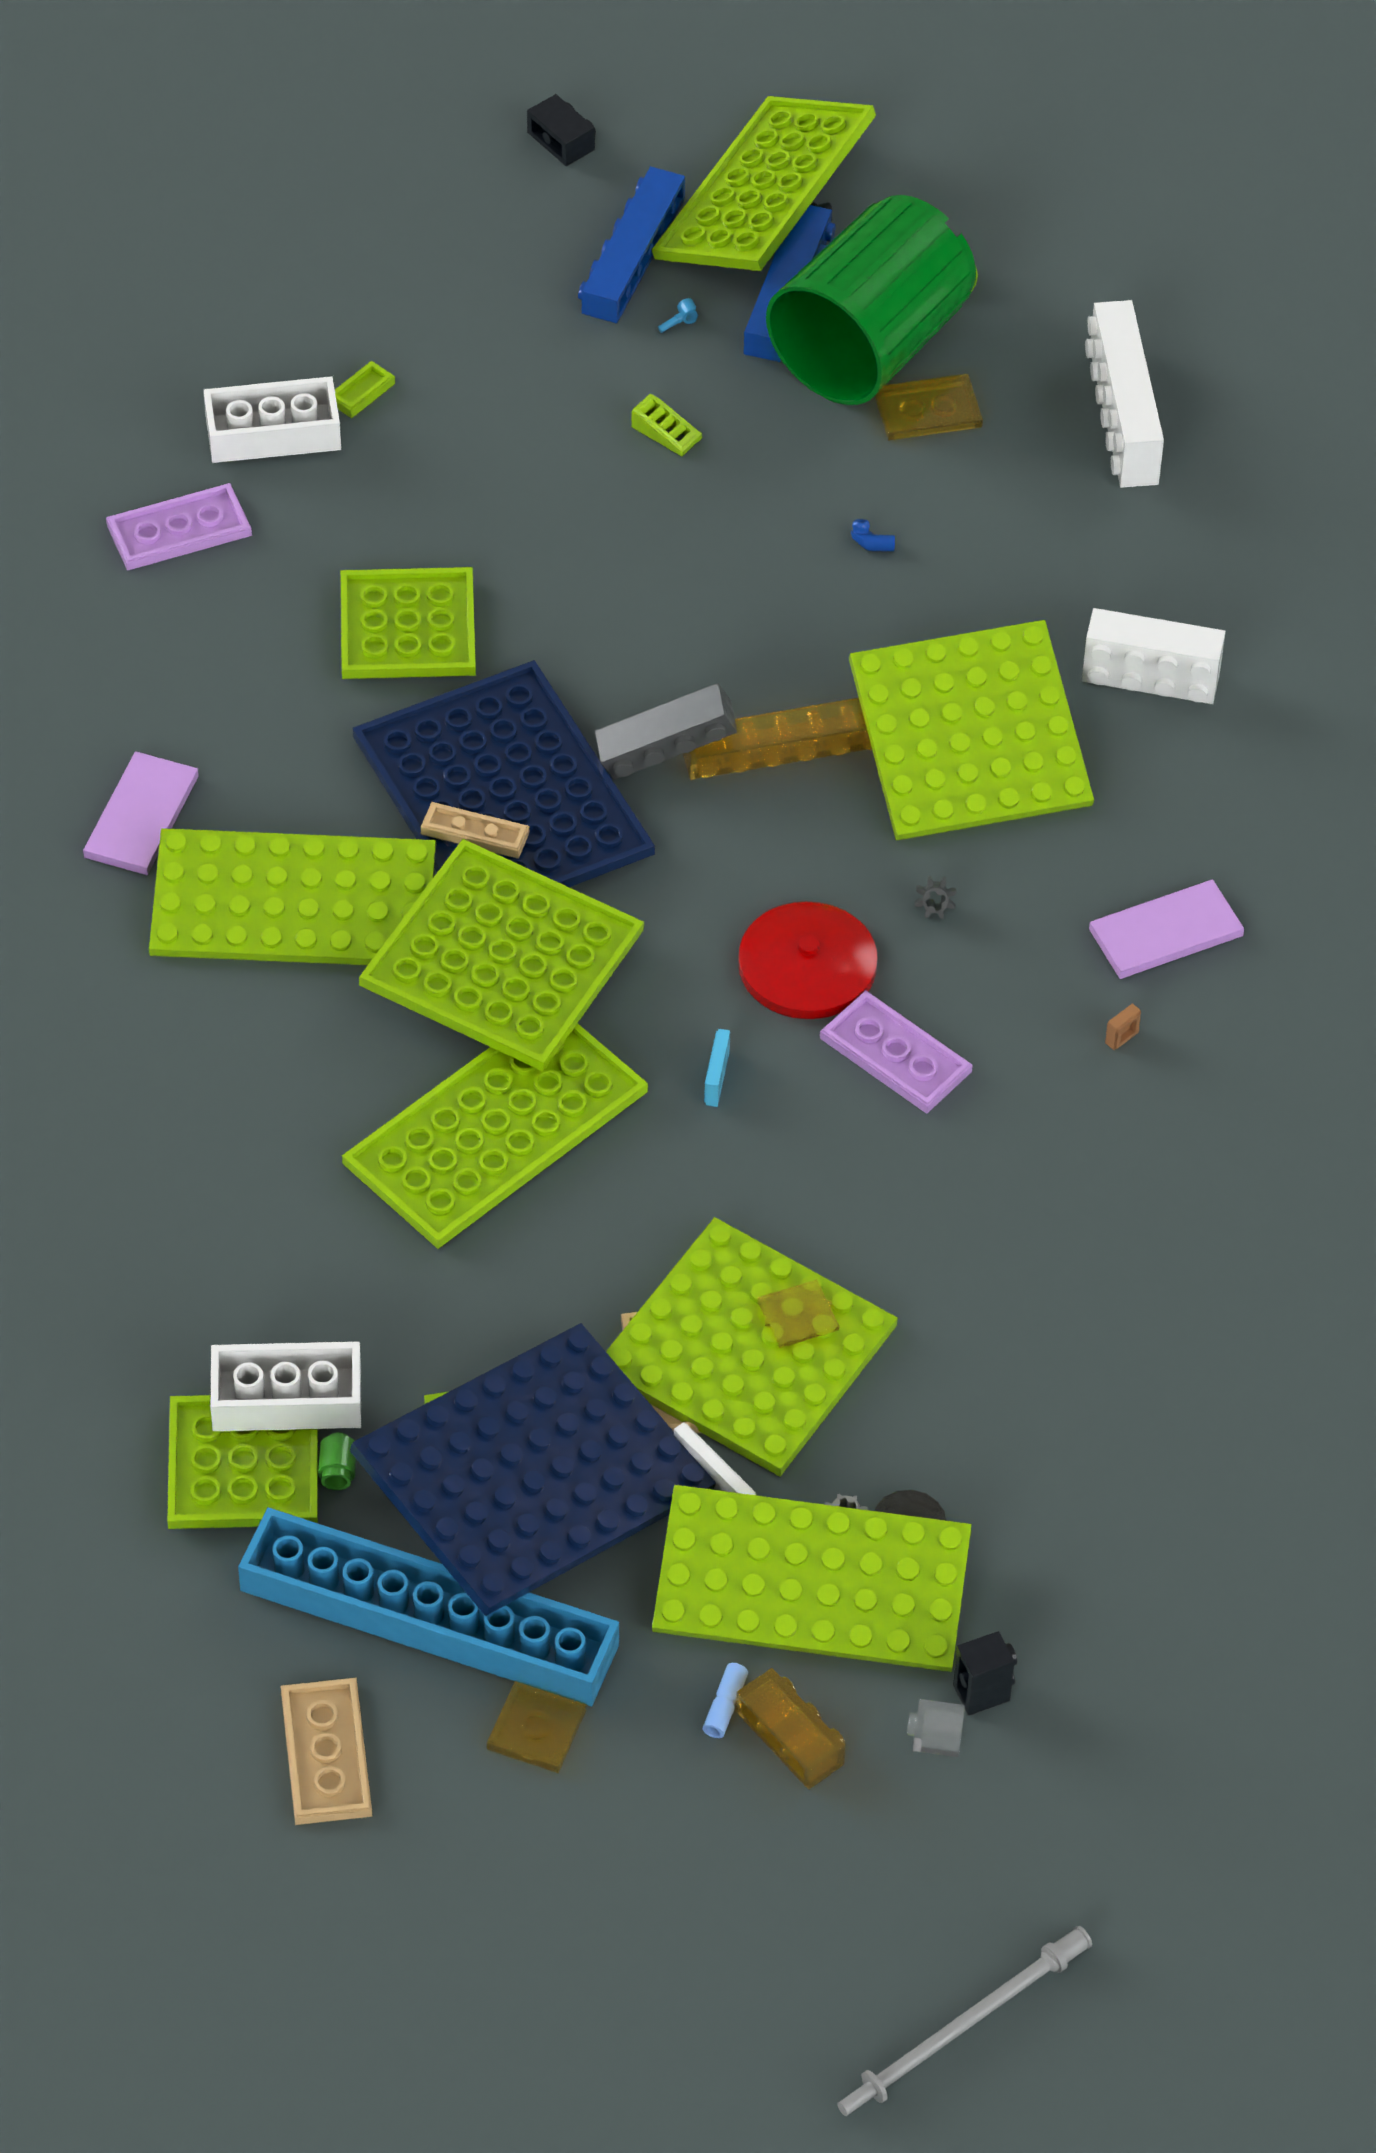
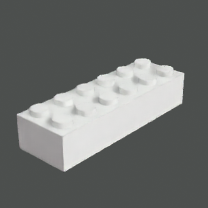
(1125, 394)

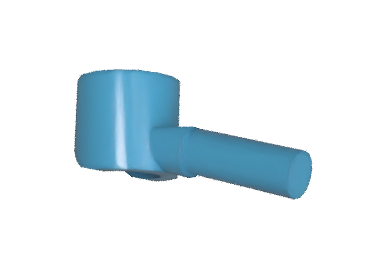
(686, 313)

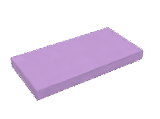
(178, 526)
(141, 804)
(1166, 929)
(896, 1051)

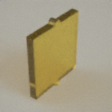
(798, 1313)

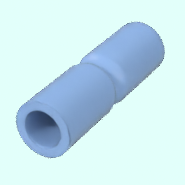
(723, 1704)

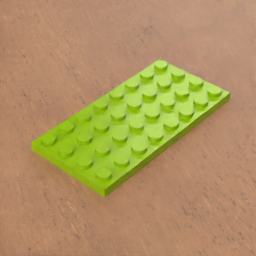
(764, 183)
(283, 894)
(490, 1132)
(812, 1578)

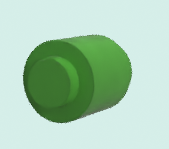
(336, 1461)

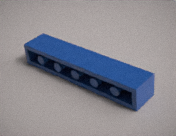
(629, 249)
(796, 251)

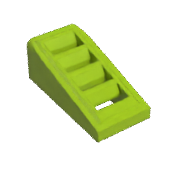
(650, 411)

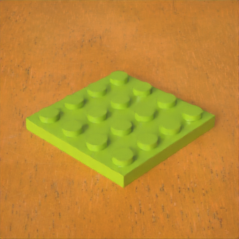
(407, 623)
(236, 1475)

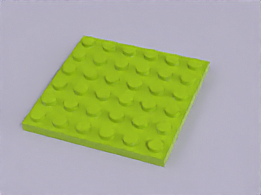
(970, 729)
(502, 954)
(713, 1362)

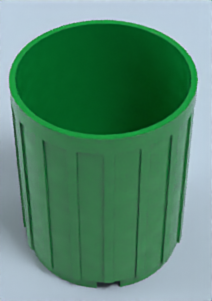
(871, 299)

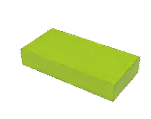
(363, 388)

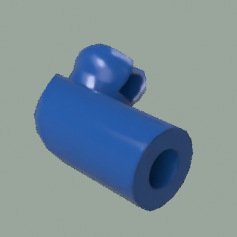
(869, 540)

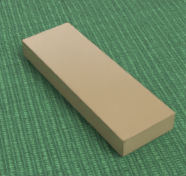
(485, 831)

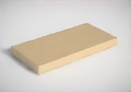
(326, 1751)

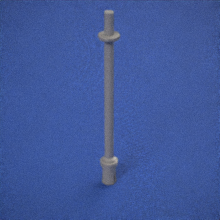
(1053, 1958)

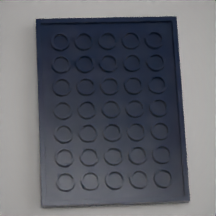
(512, 756)
(530, 1468)

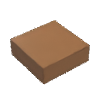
(1123, 1027)

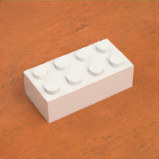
(272, 419)
(1153, 656)
(285, 1386)

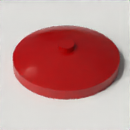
(807, 960)

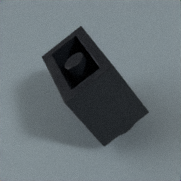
(561, 129)
(984, 1672)

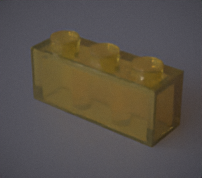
(791, 1727)

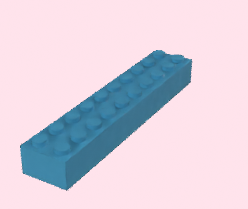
(425, 1607)

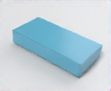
(717, 1067)

